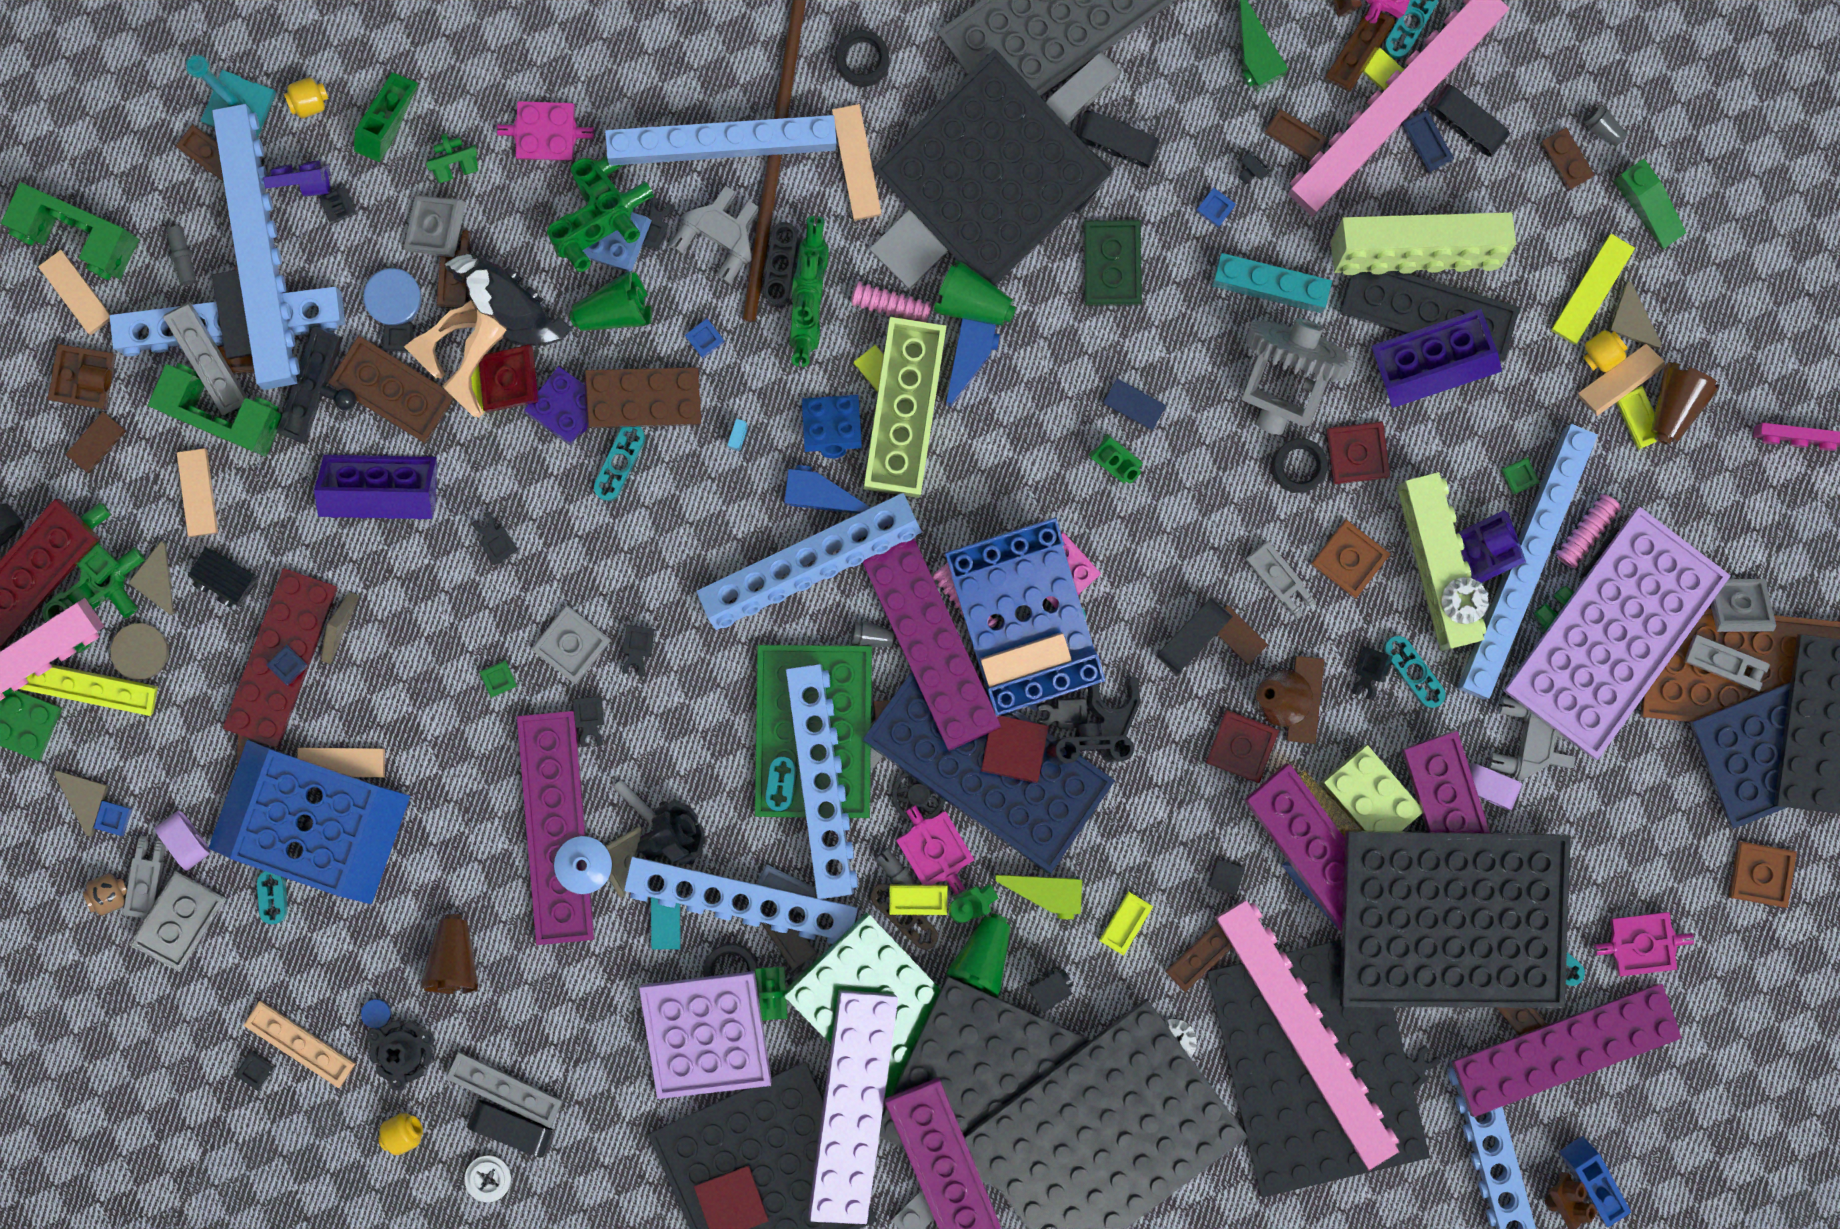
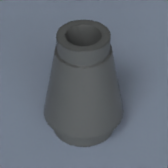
(1605, 126)
(870, 634)

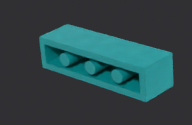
(1271, 283)

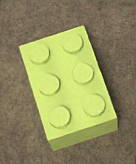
(1371, 793)

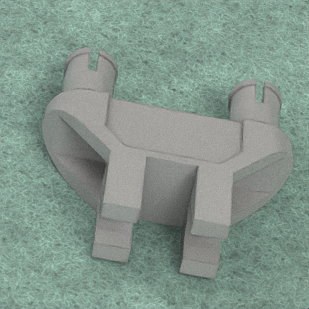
(720, 228)
(1535, 746)

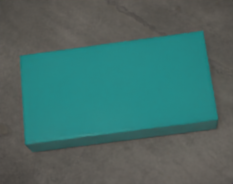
(665, 926)

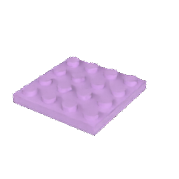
(705, 1035)

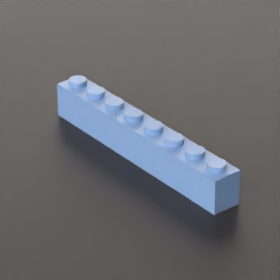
(720, 140)

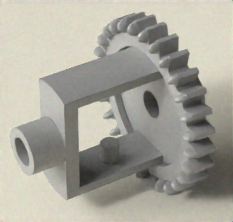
(1303, 349)

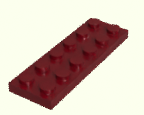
(40, 564)
(292, 619)

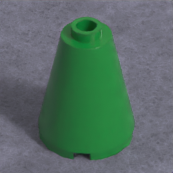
(973, 297)
(613, 306)
(983, 956)

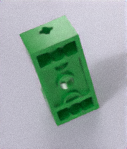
(35, 213)
(179, 394)

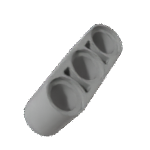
(1084, 87)

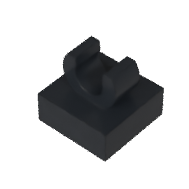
(1254, 168)
(338, 205)

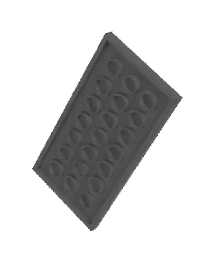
(1044, 37)

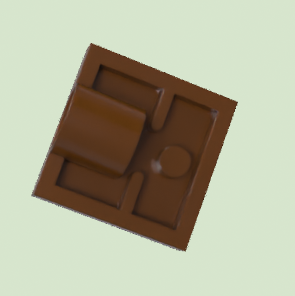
(82, 377)

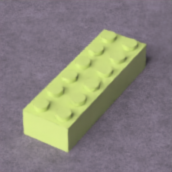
(1422, 243)
(904, 407)
(1438, 555)

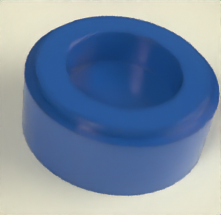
(376, 1013)

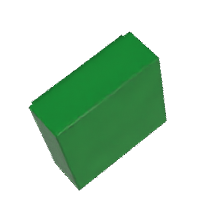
(1520, 476)
(98, 563)
(498, 679)

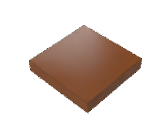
(1350, 559)
(1762, 874)

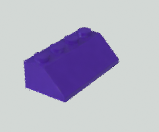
(1437, 358)
(376, 487)

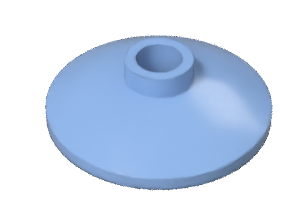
(598, 865)

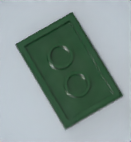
(1112, 263)

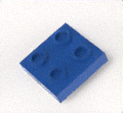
(831, 425)

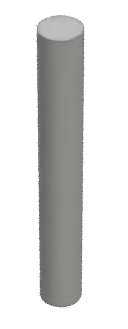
(635, 801)

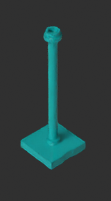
(230, 91)

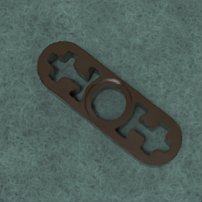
(914, 937)

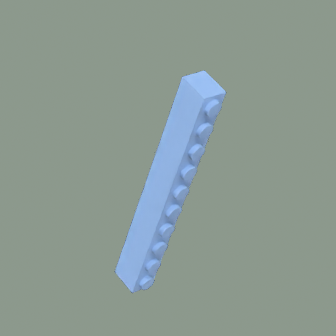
(255, 247)
(1536, 543)

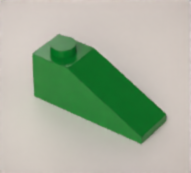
(1259, 56)
(384, 117)
(1651, 203)

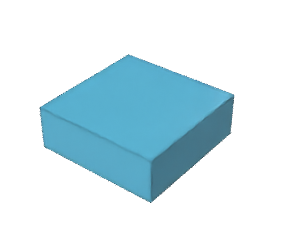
(737, 435)

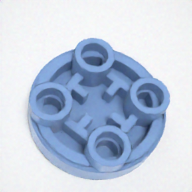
(392, 296)

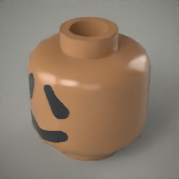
(105, 894)

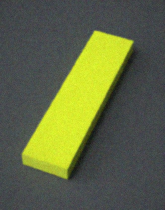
(1592, 289)

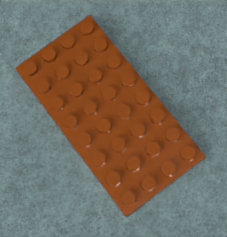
(1690, 692)

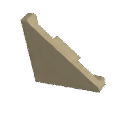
(1632, 320)
(155, 579)
(336, 627)
(84, 798)
(621, 854)

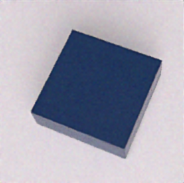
(287, 665)

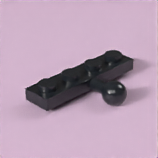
(311, 386)

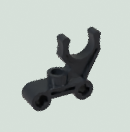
(1106, 734)

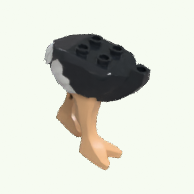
(496, 310)

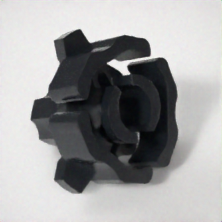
(673, 834)
(394, 1068)

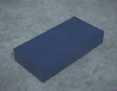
(1427, 141)
(1134, 404)

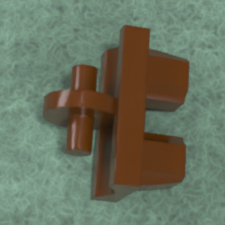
(1568, 1200)

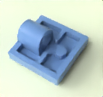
(614, 249)

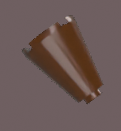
(1680, 401)
(1284, 698)
(450, 959)

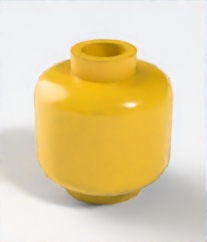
(306, 97)
(1605, 351)
(400, 1133)

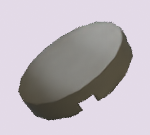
(139, 651)

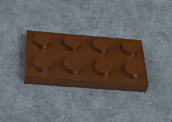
(392, 389)
(642, 397)

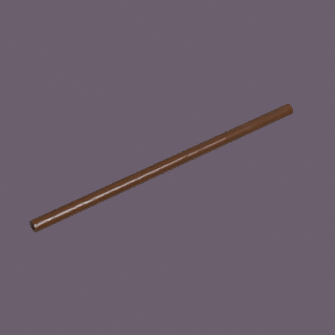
(773, 163)

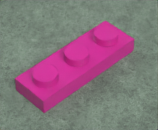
(1798, 436)

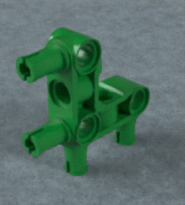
(605, 213)
(808, 292)
(89, 589)

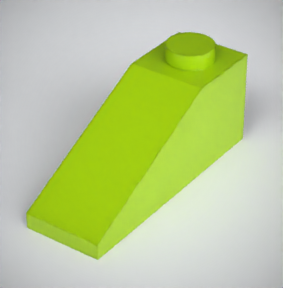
(1050, 893)

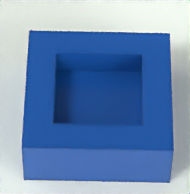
(1216, 207)
(704, 338)
(112, 818)

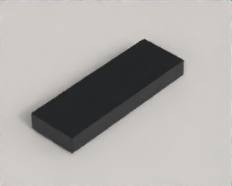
(231, 314)

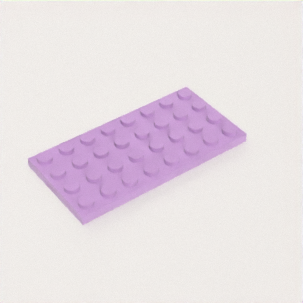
(1617, 633)

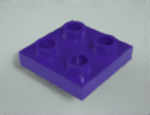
(310, 176)
(561, 406)
(1491, 547)

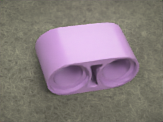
(1495, 787)
(182, 840)

